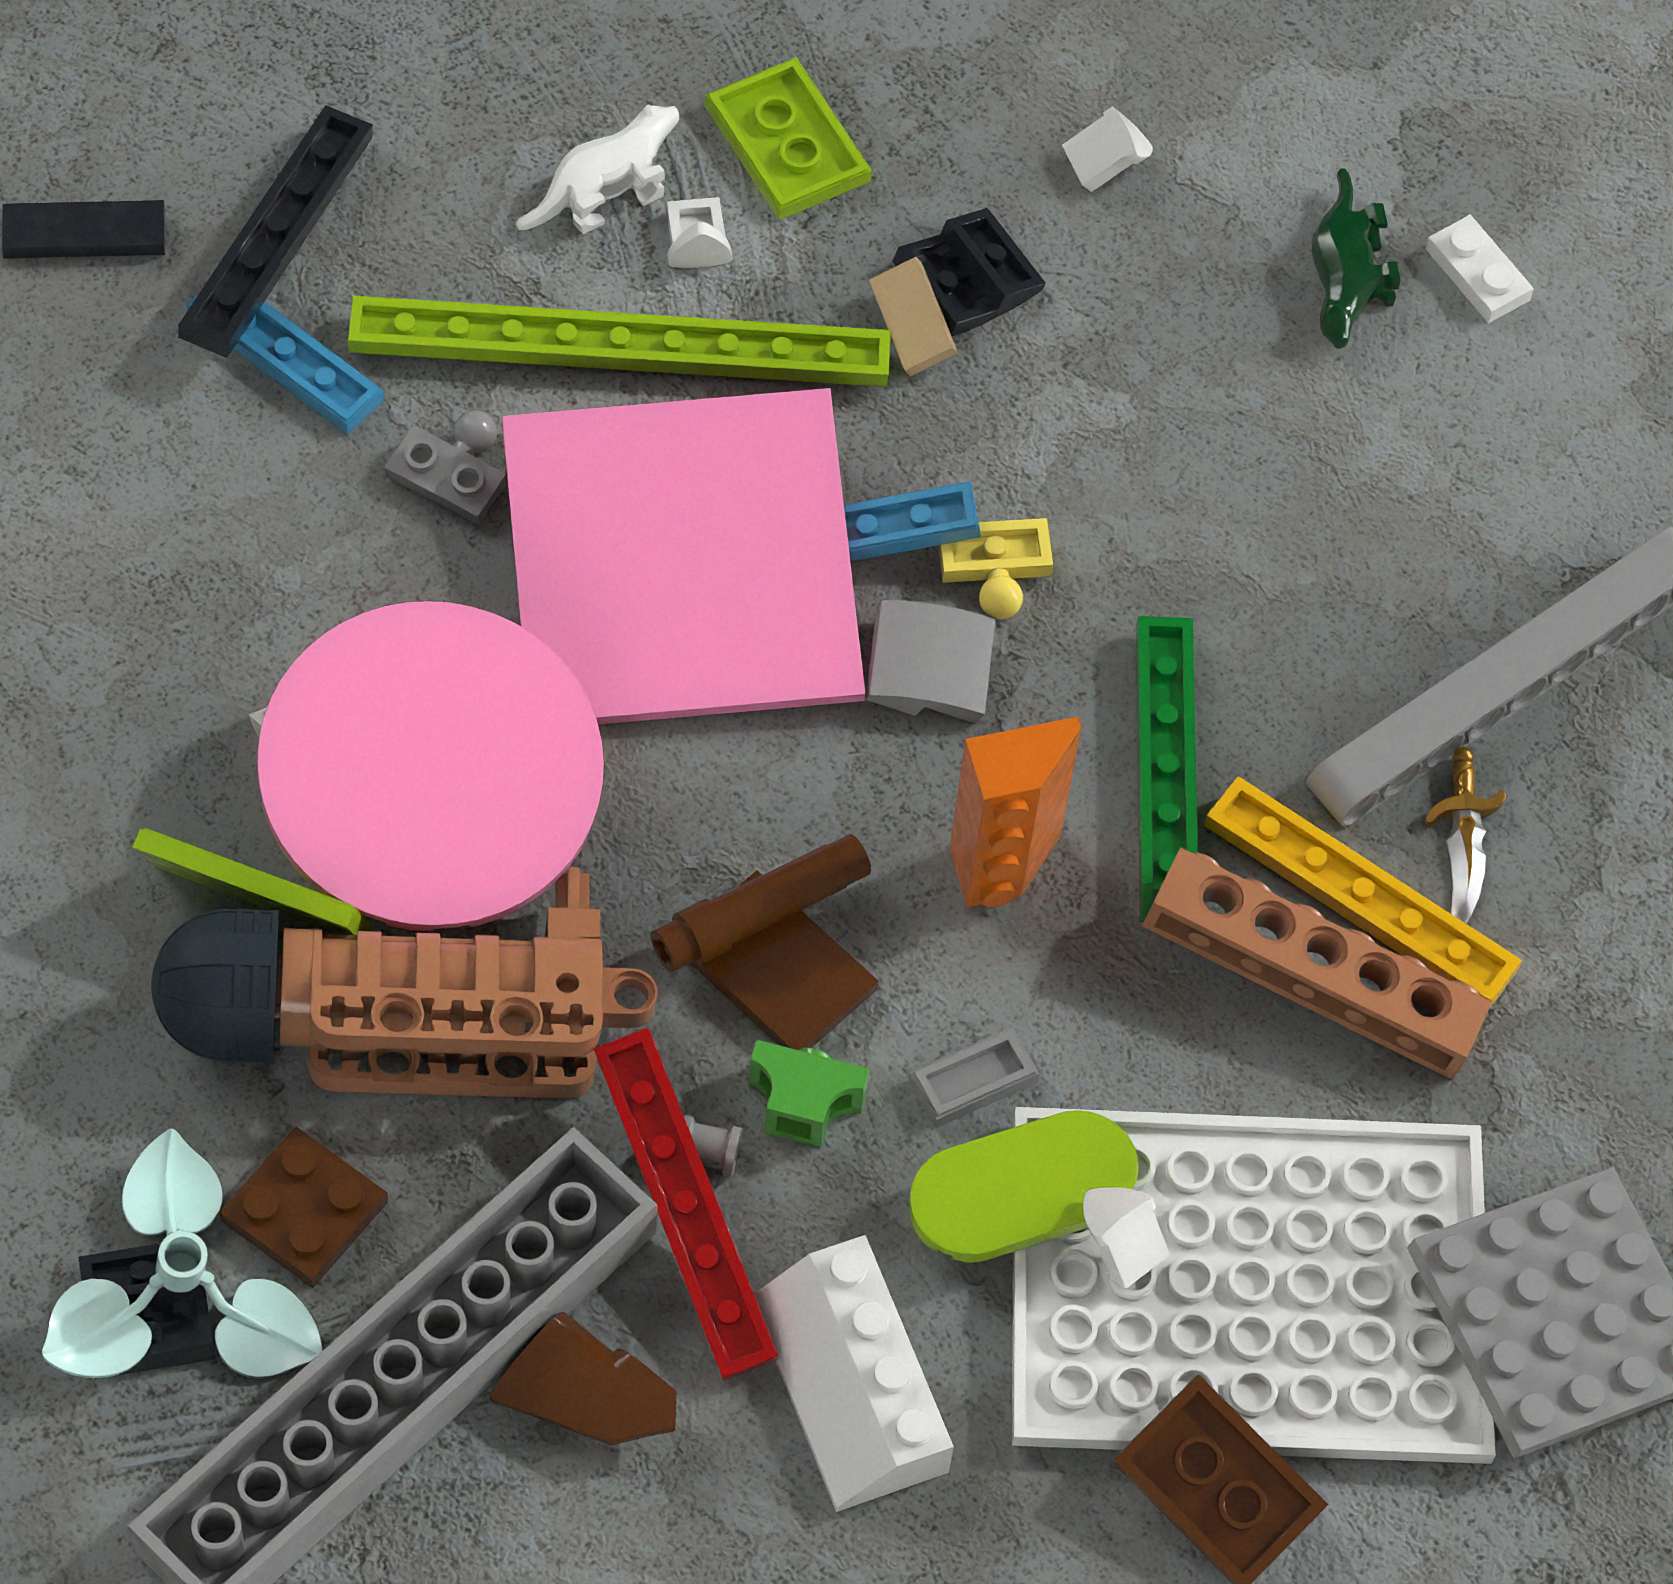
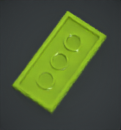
(250, 884)

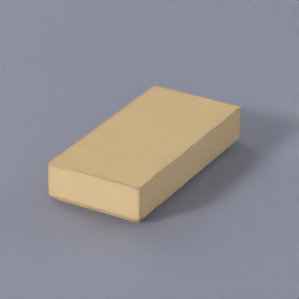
(913, 316)

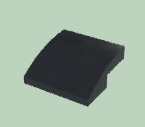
(974, 270)
(176, 1319)

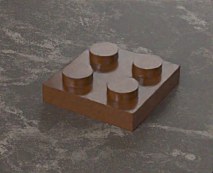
(304, 1207)

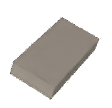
(973, 1077)

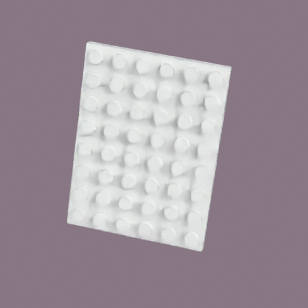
(1275, 1290)

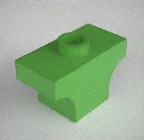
(805, 1090)

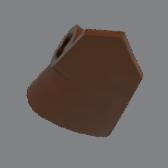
(586, 1387)

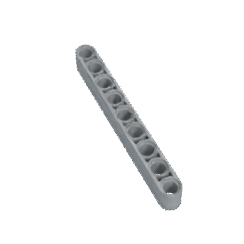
(1496, 683)

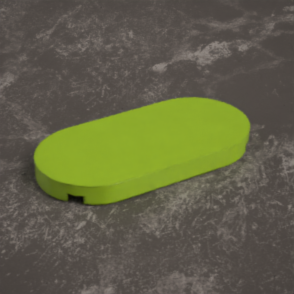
(1018, 1185)

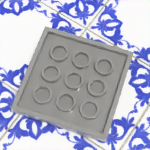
(1556, 1309)

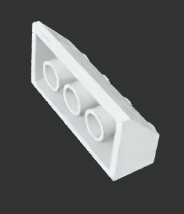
(854, 1375)

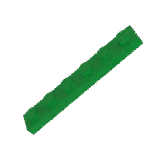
(1164, 748)

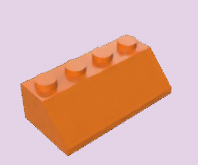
(1011, 808)

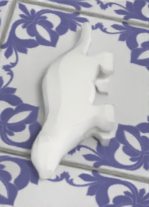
(606, 170)

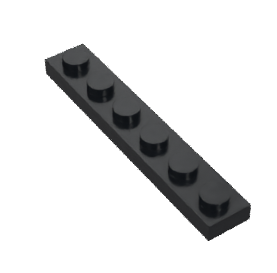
(275, 232)

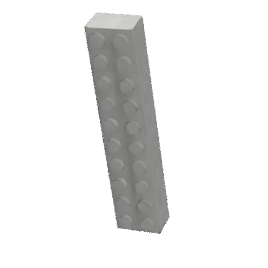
(398, 1373)

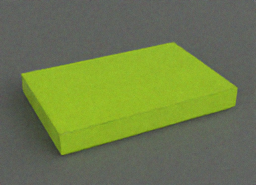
(787, 138)

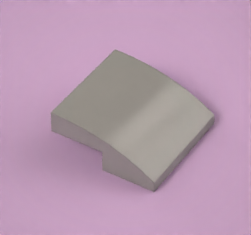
(930, 659)

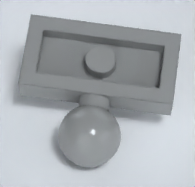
(451, 472)

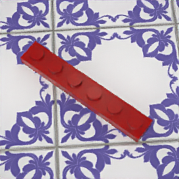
(686, 1204)

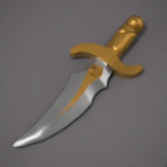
(1467, 832)

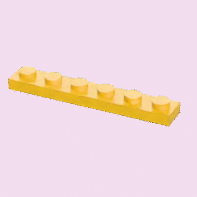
(1360, 890)

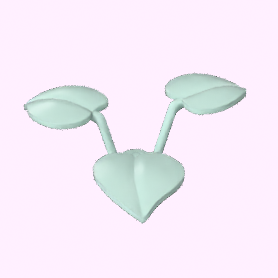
(177, 1193)

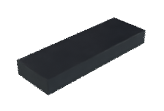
(83, 229)

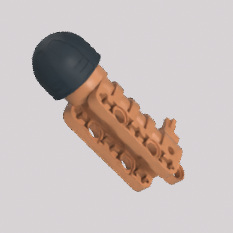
(415, 996)

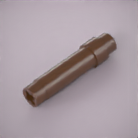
(714, 925)

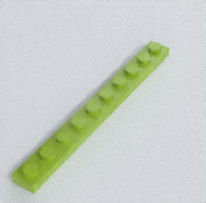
(619, 341)

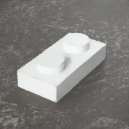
(1479, 268)

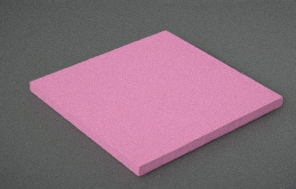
(688, 553)

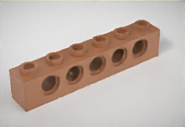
(1330, 990)

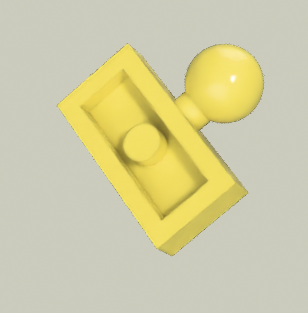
(1001, 554)

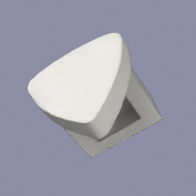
(1106, 149)
(697, 234)
(1125, 1232)

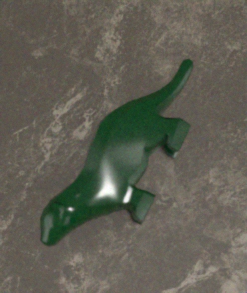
(1345, 263)

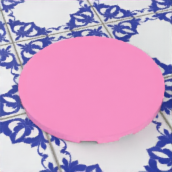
(430, 765)

